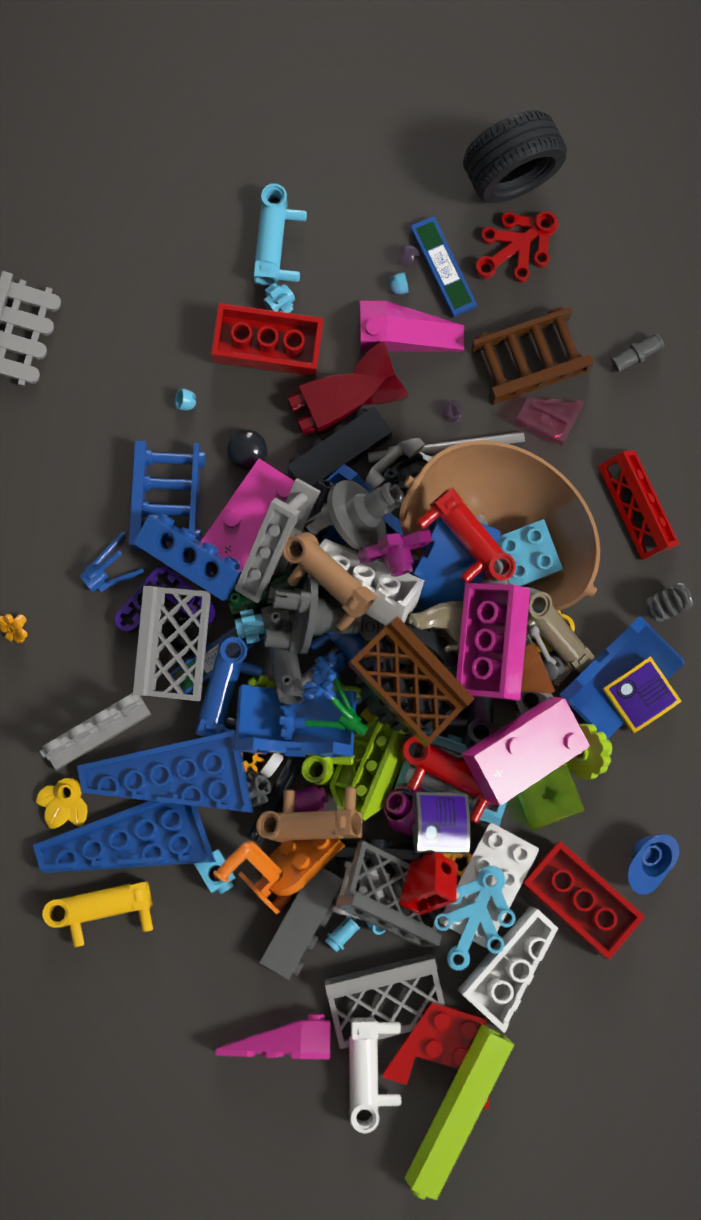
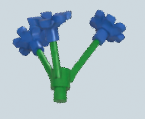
(325, 675)

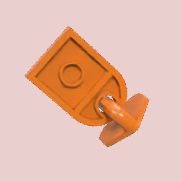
(284, 870)

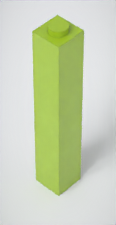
(458, 1113)

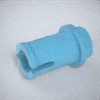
(342, 934)

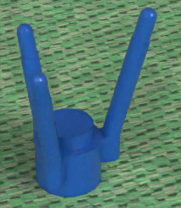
(95, 575)

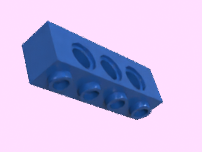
(152, 540)

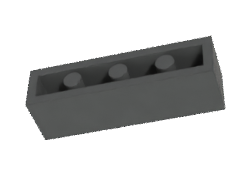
(301, 923)

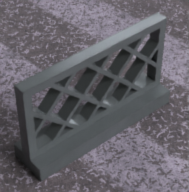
(382, 915)

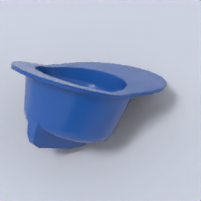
(651, 862)

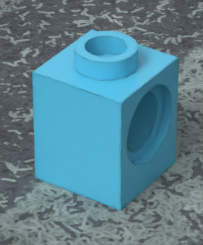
(204, 870)

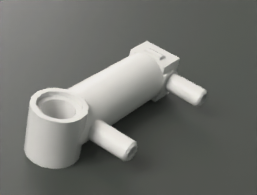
(364, 1071)

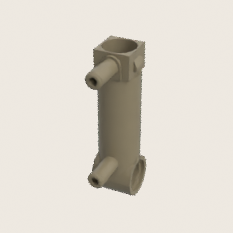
(557, 634)

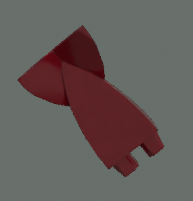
(339, 396)

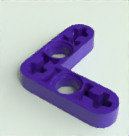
(153, 581)

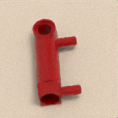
(471, 534)
(446, 768)

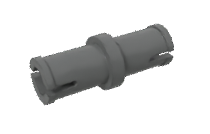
(637, 352)

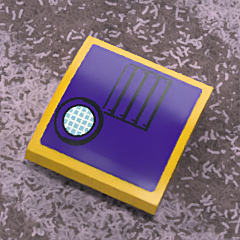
(641, 695)

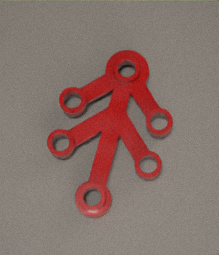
(518, 242)

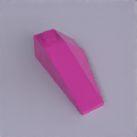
(407, 329)
(300, 1039)

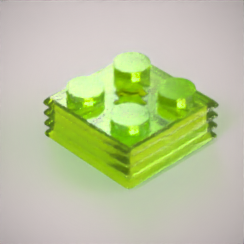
(565, 802)

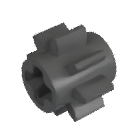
(258, 788)

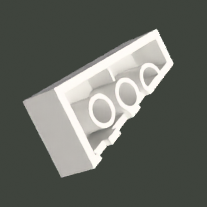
(503, 977)

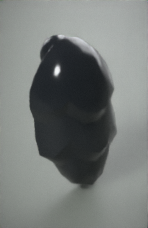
(404, 467)

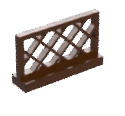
(421, 662)

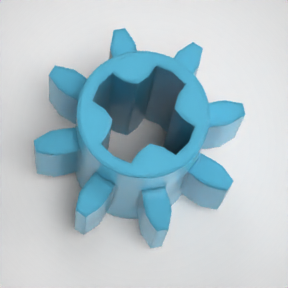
(279, 298)
(250, 626)

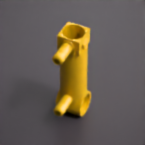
(101, 905)

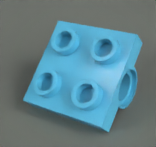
(532, 552)

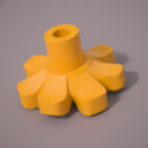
(13, 627)

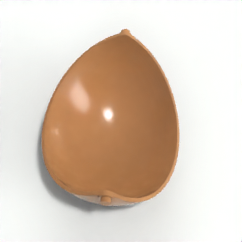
(512, 492)

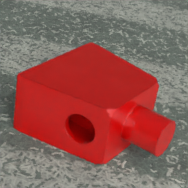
(430, 884)

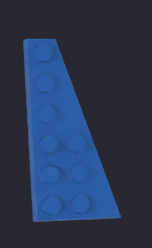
(185, 773)
(134, 837)

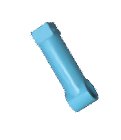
(271, 237)

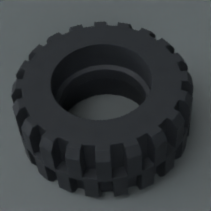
(376, 705)

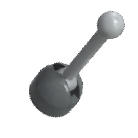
(550, 661)

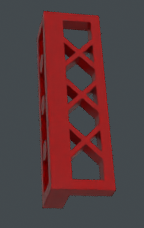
(647, 503)

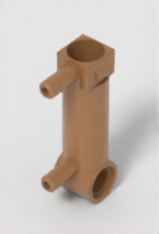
(330, 575)
(311, 825)

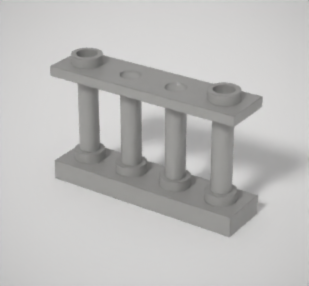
(279, 523)

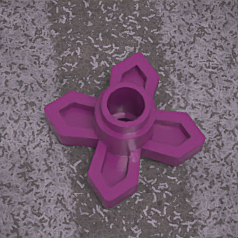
(396, 551)

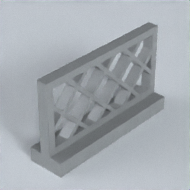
(149, 643)
(378, 977)

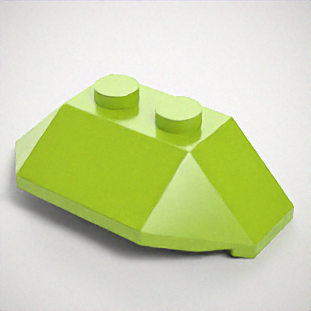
(374, 769)

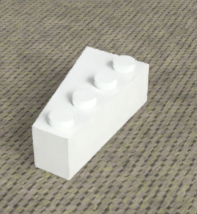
(394, 595)

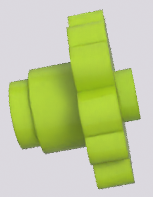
(593, 759)

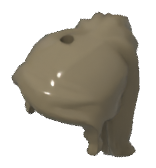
(446, 618)

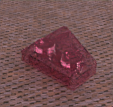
(549, 417)

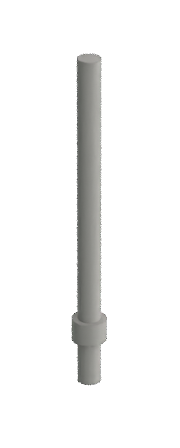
(430, 449)

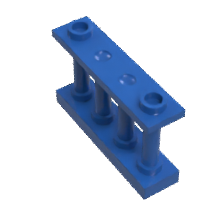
(142, 482)

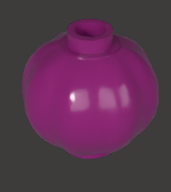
(400, 809)

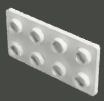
(500, 850)

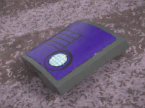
(441, 823)

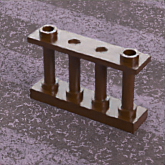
(527, 380)

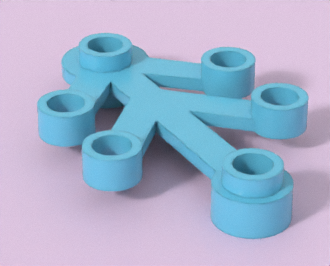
(477, 913)

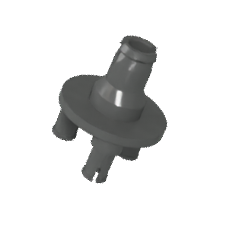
(357, 513)
(311, 617)

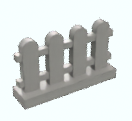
(16, 318)
(95, 731)

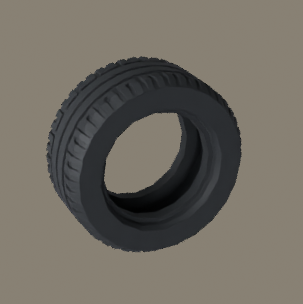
(514, 156)

